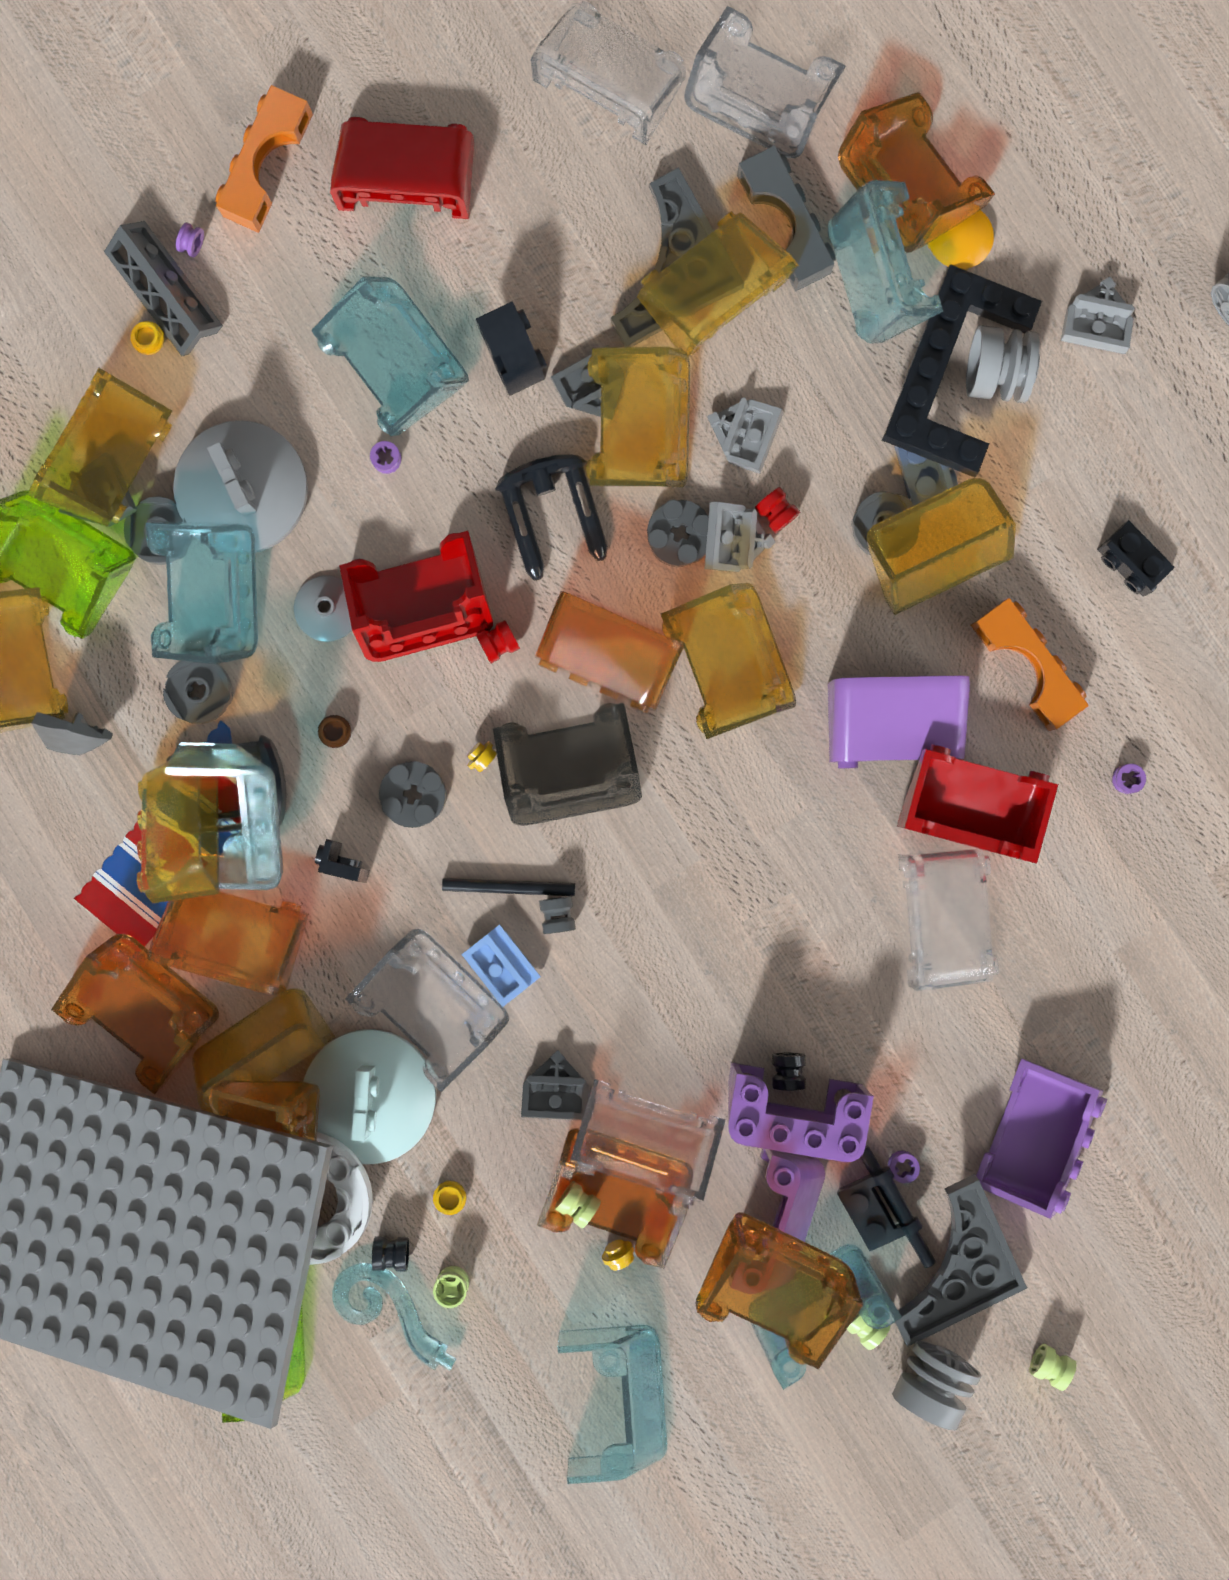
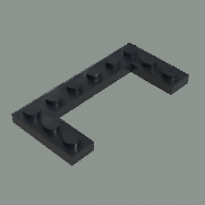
(908, 423)

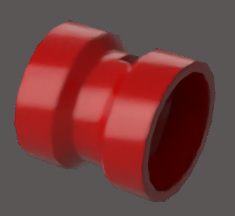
(777, 510)
(497, 641)

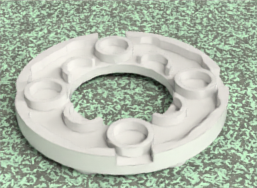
(353, 1205)

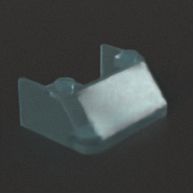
(253, 857)
(636, 1358)

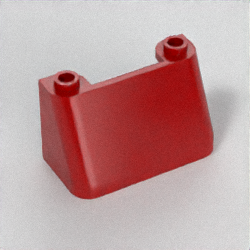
(403, 165)
(417, 602)
(978, 805)

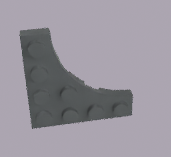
(681, 229)
(974, 1271)

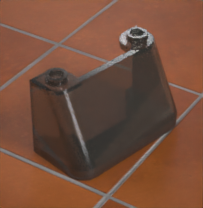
(568, 768)

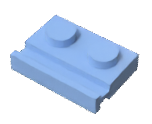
(501, 965)

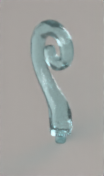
(421, 1343)

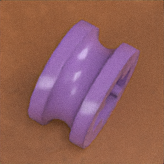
(189, 239)
(383, 446)
(1131, 788)
(901, 1156)

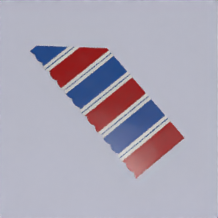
(114, 888)

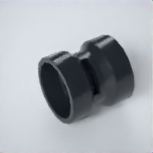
(789, 1071)
(390, 1254)

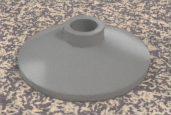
(318, 625)

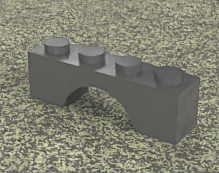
(768, 182)

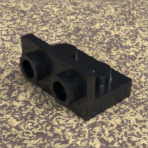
(1135, 559)
(335, 865)

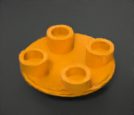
(965, 243)

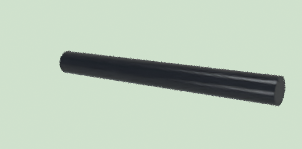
(508, 887)
(916, 1239)

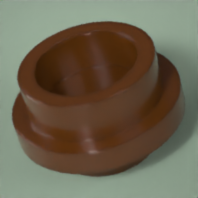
(334, 731)

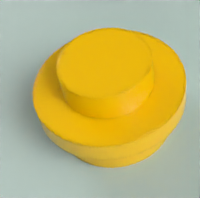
(147, 337)
(481, 756)
(449, 1197)
(618, 1254)

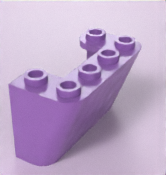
(829, 1134)
(1041, 1139)

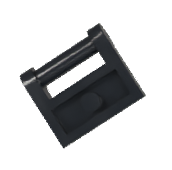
(870, 1213)

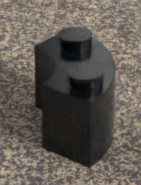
(511, 347)

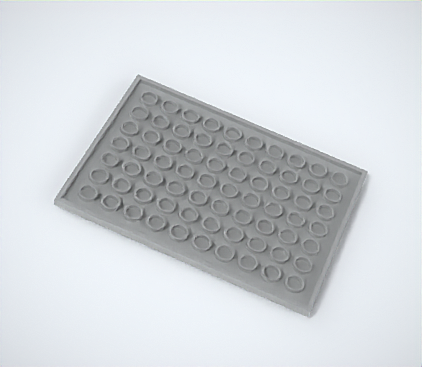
(154, 1238)

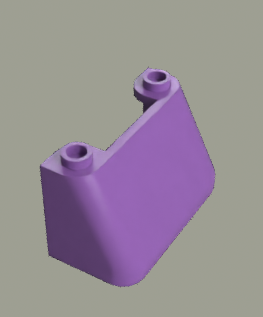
(896, 717)
(800, 1184)

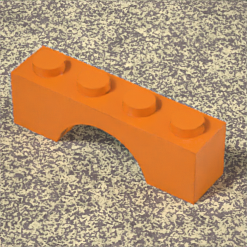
(279, 122)
(1055, 696)

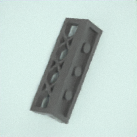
(165, 281)

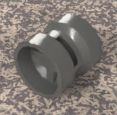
(557, 907)

